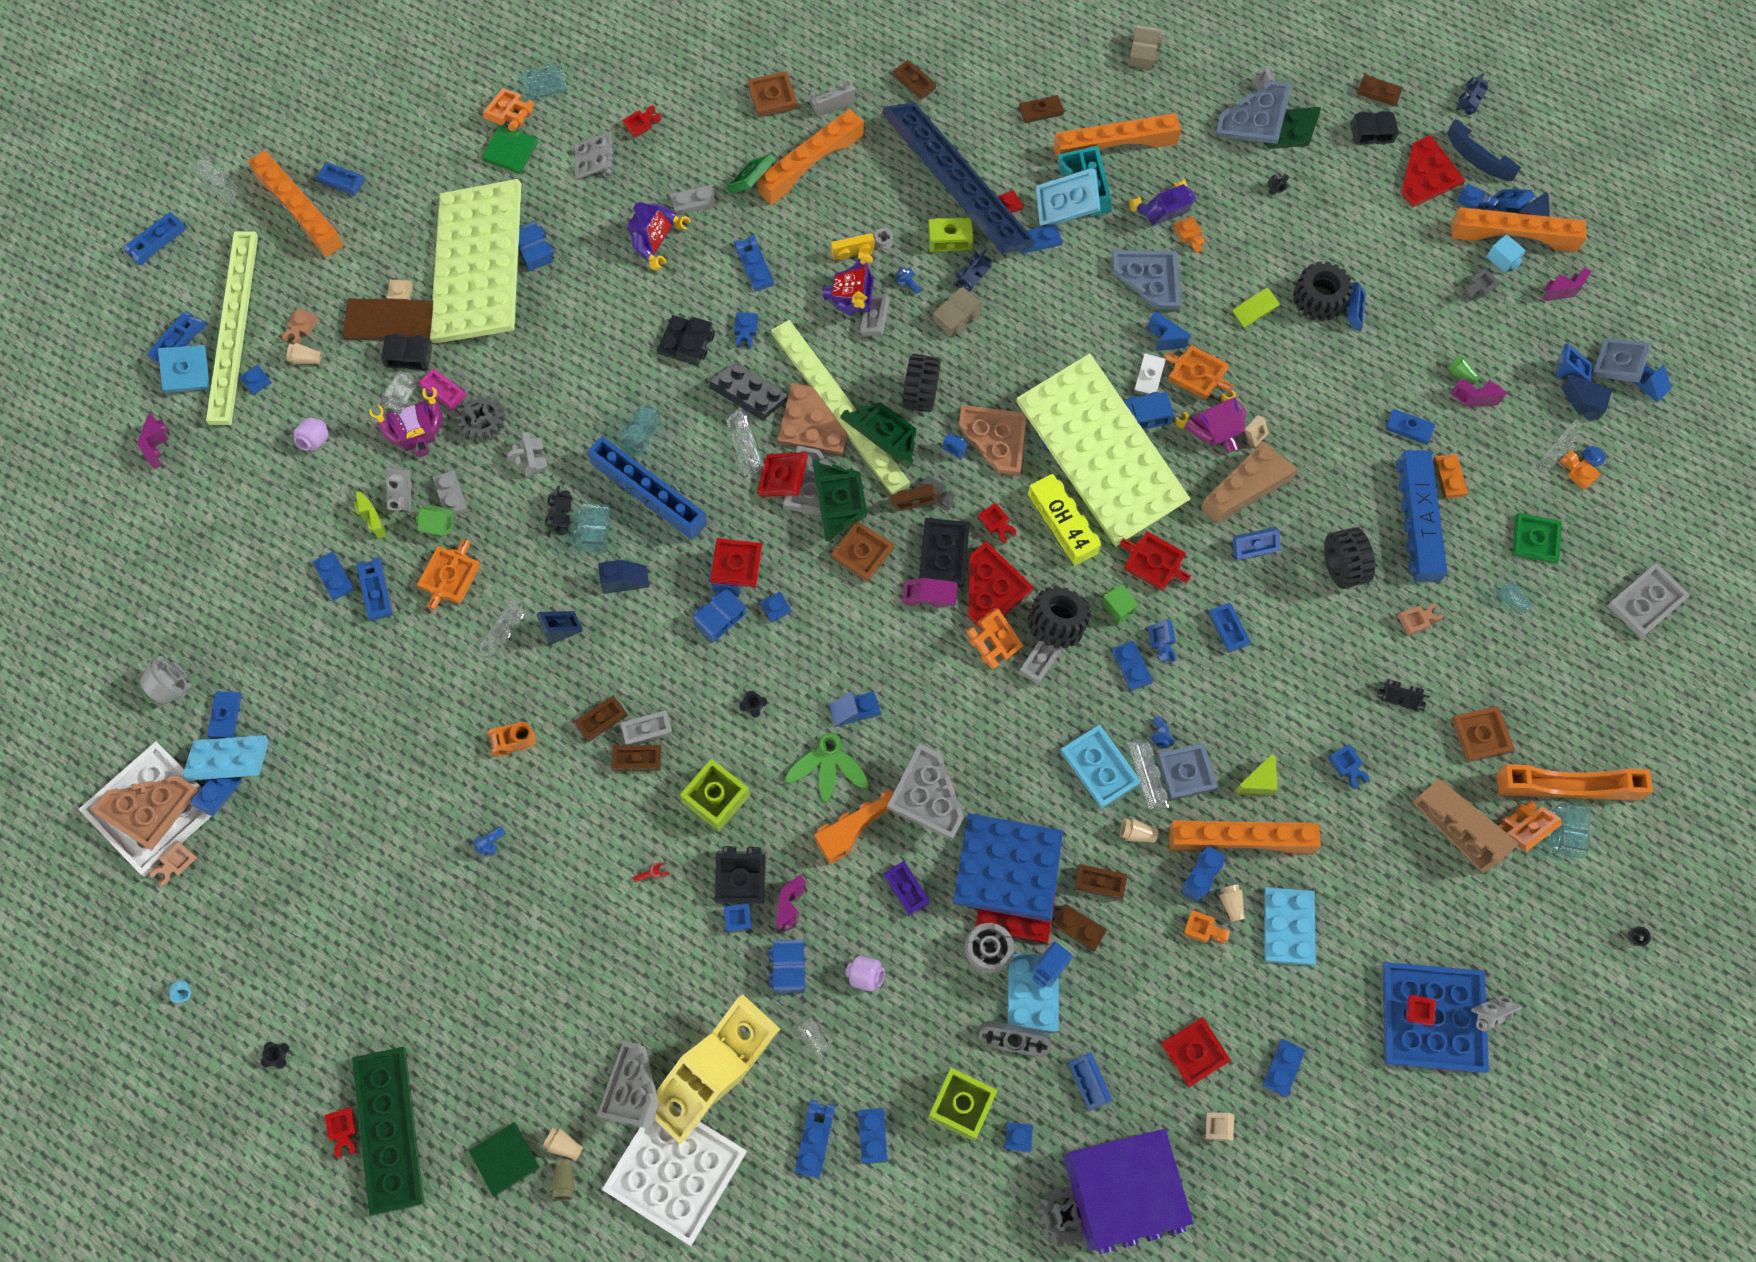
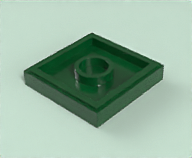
(504, 1159)

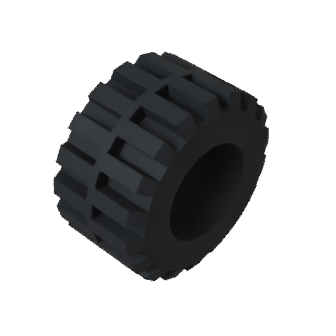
(1318, 304)
(921, 383)
(1349, 557)
(1059, 617)

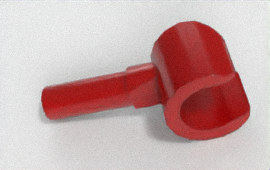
(654, 871)

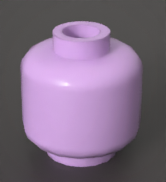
(311, 434)
(865, 973)

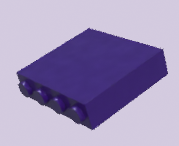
(1128, 1191)

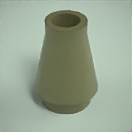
(562, 1183)

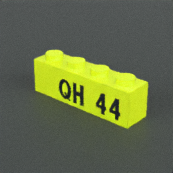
(1064, 519)

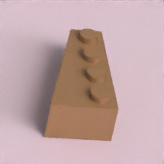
(1254, 478)
(1465, 826)

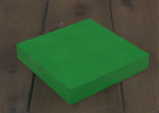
(509, 149)
(750, 173)
(1537, 538)

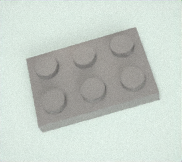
(1648, 600)

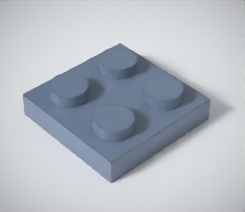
(1622, 360)
(1187, 771)

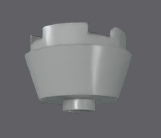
(164, 681)
(989, 947)

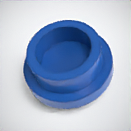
(1593, 456)

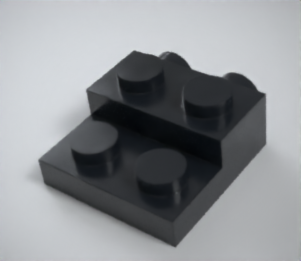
(686, 339)
(740, 875)

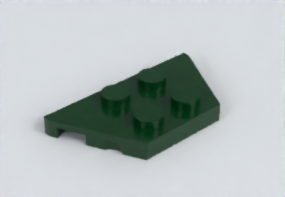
(1297, 128)
(885, 430)
(839, 497)

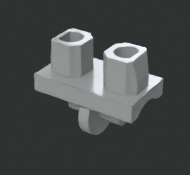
(524, 455)
(398, 489)

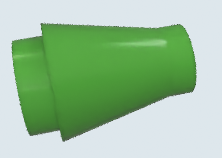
(1462, 369)

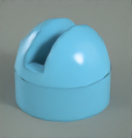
(175, 994)

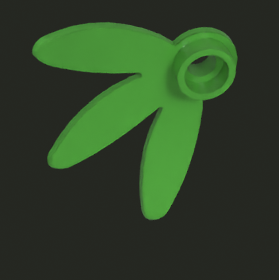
(828, 760)

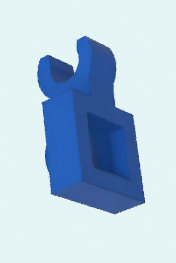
(1475, 198)
(1161, 638)

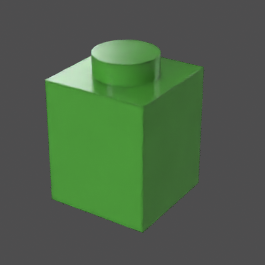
(435, 520)
(1119, 603)

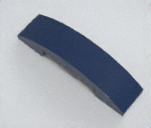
(1480, 157)

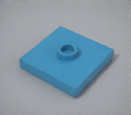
(184, 368)

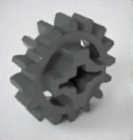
(481, 419)
(1054, 1210)

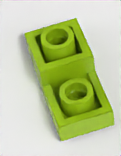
(1256, 307)
(369, 514)

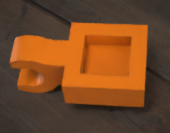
(1190, 232)
(1581, 473)
(1202, 927)

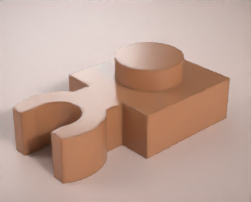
(300, 323)
(1417, 619)
(174, 860)

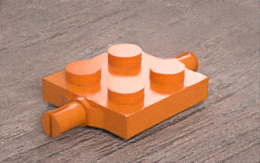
(1198, 372)
(449, 574)

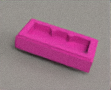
(447, 392)

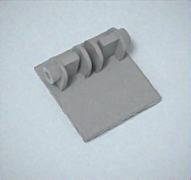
(594, 156)

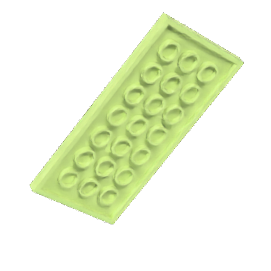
(476, 261)
(1102, 449)

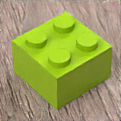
(715, 795)
(962, 1104)

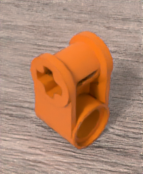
(506, 738)

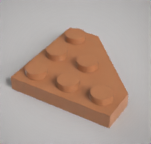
(810, 422)
(996, 436)
(146, 808)

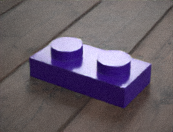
(906, 888)

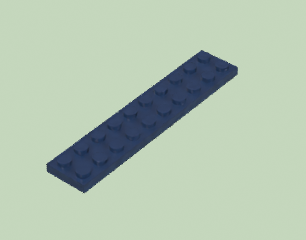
(958, 178)

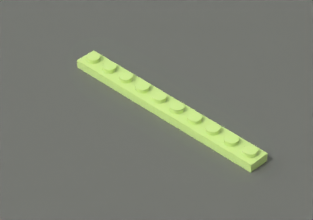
(232, 329)
(819, 378)

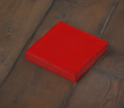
(782, 474)
(736, 562)
(1195, 1052)

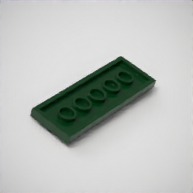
(387, 1131)

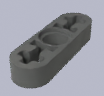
(1008, 1029)

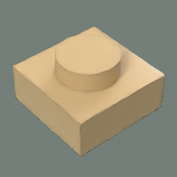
(400, 290)
(1256, 431)
(1220, 1126)

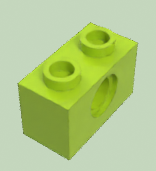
(959, 240)

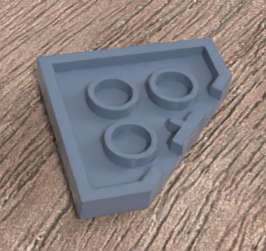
(1257, 115)
(1150, 275)

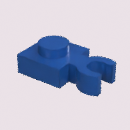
(745, 326)
(1348, 763)

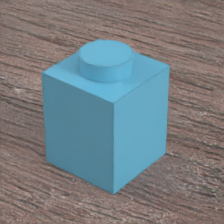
(1506, 254)

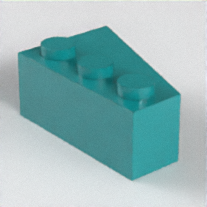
(1084, 159)

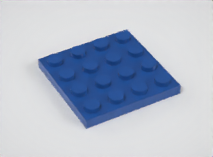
(1008, 867)
(1454, 1038)

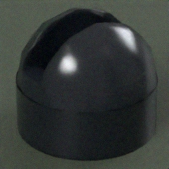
(1642, 931)

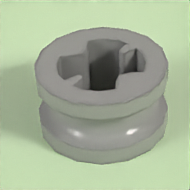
(878, 236)

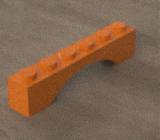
(1150, 131)
(784, 174)
(301, 208)
(1553, 231)
(1537, 782)
(1229, 834)
(839, 838)

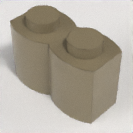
(1144, 47)
(957, 312)

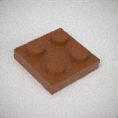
(772, 94)
(862, 551)
(1483, 734)

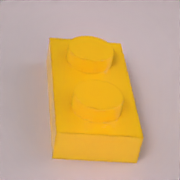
(851, 246)

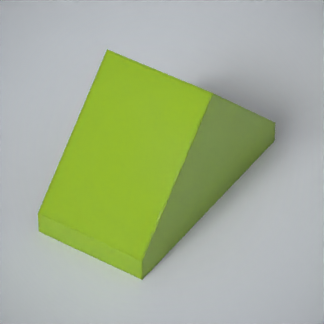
(1262, 780)

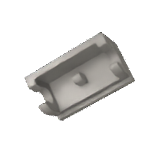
(833, 100)

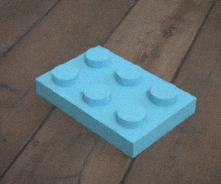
(1068, 198)
(226, 758)
(1100, 766)
(1289, 926)
(1027, 1001)

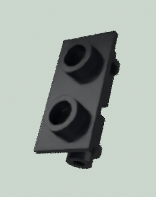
(555, 519)
(1412, 698)

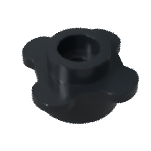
(1278, 183)
(759, 702)
(267, 1055)

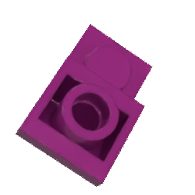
(1565, 287)
(1489, 395)
(151, 436)
(930, 591)
(787, 913)

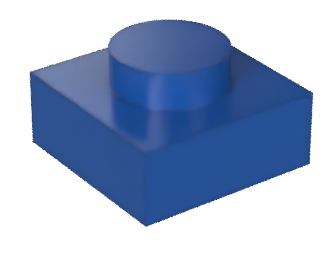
(255, 379)
(955, 445)
(775, 607)
(737, 918)
(1018, 1137)

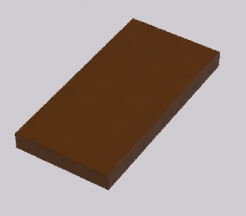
(381, 317)

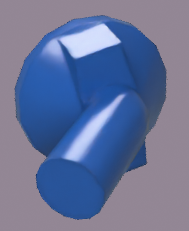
(904, 276)
(1163, 737)
(485, 845)

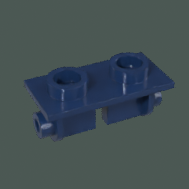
(1473, 94)
(979, 265)

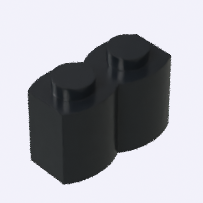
(1374, 128)
(406, 352)

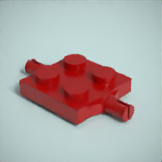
(1154, 561)

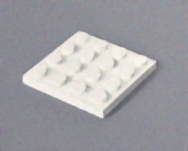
(152, 765)
(675, 1181)

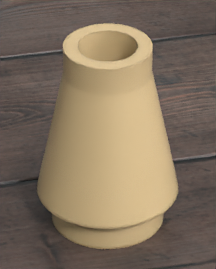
(302, 354)
(1137, 831)
(1233, 902)
(562, 1144)

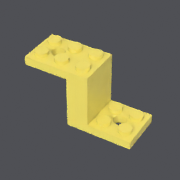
(713, 1068)

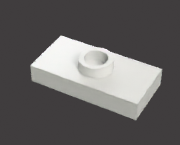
(1149, 375)

